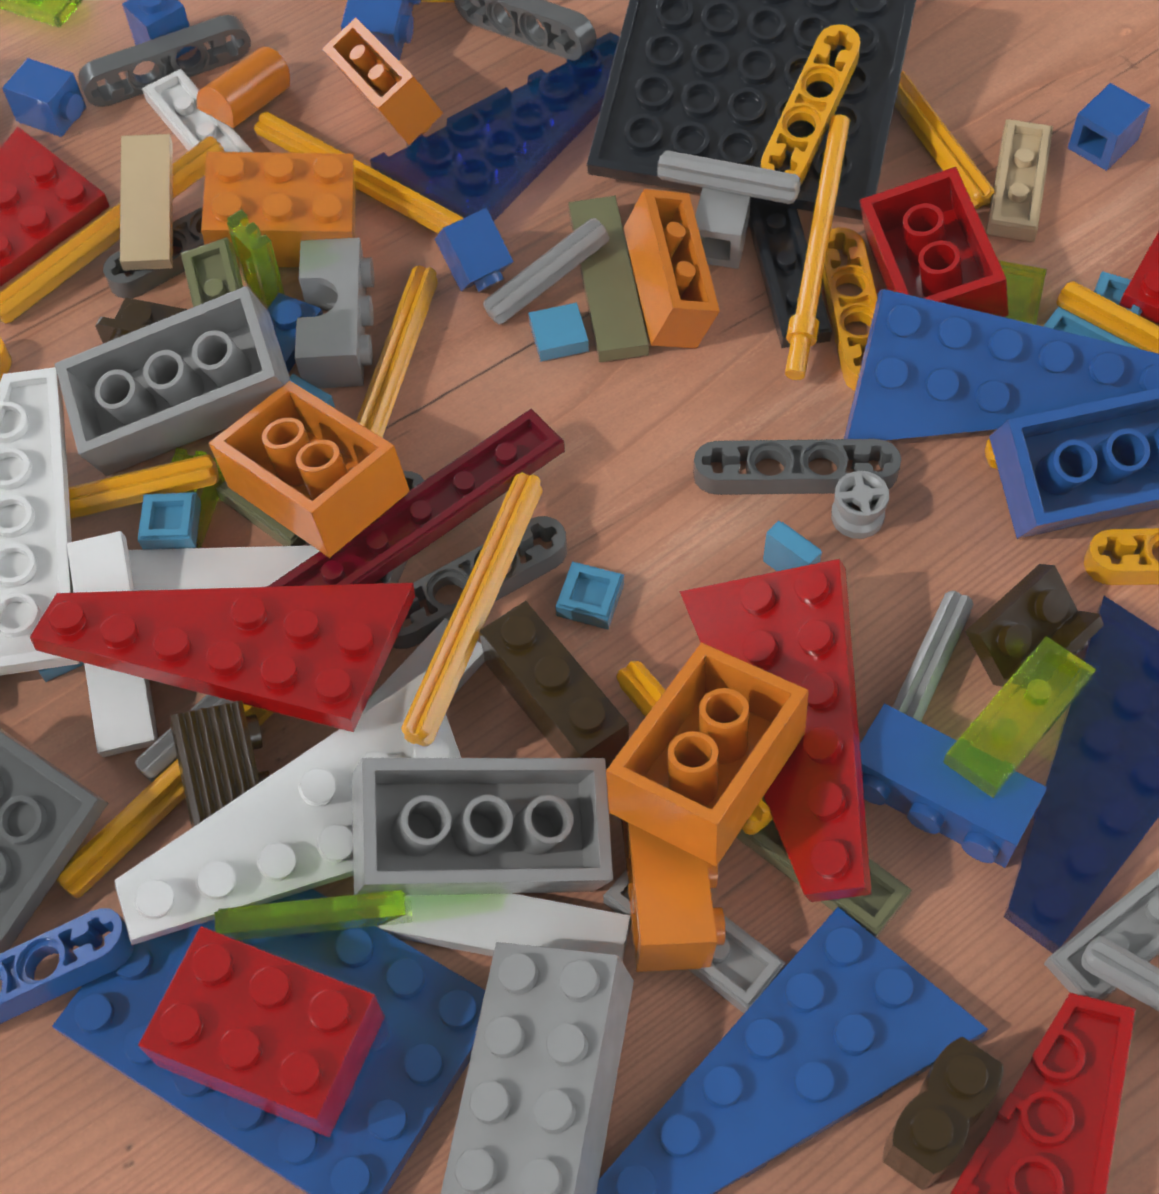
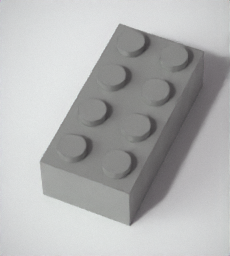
(171, 381)
(480, 825)
(541, 1073)

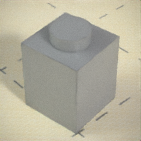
(723, 226)

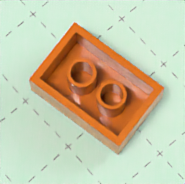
(283, 194)
(310, 467)
(707, 753)

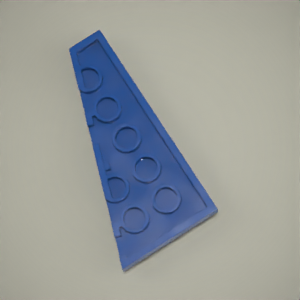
(970, 371)

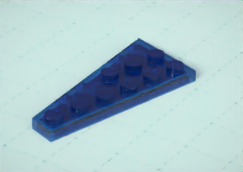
(506, 139)
(1097, 785)

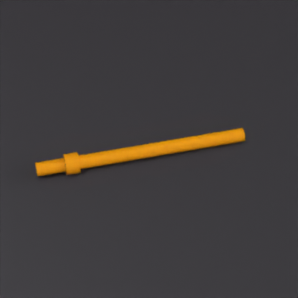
(804, 325)

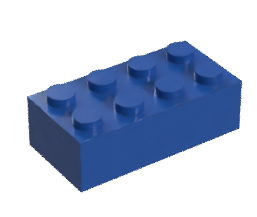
(1080, 463)

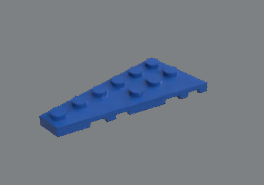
(803, 1057)

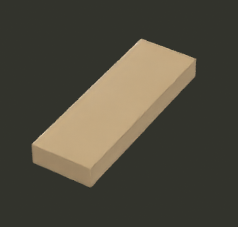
(1019, 180)
(146, 202)

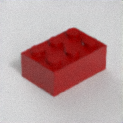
(935, 244)
(263, 1030)

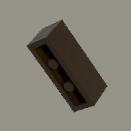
(552, 687)

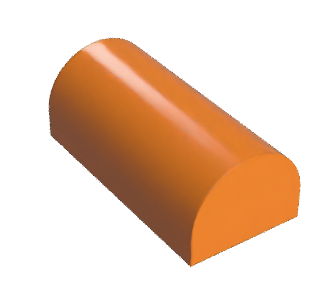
(245, 87)

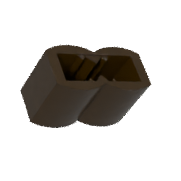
(938, 1119)

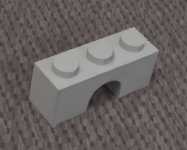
(334, 345)

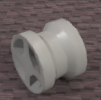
(868, 493)

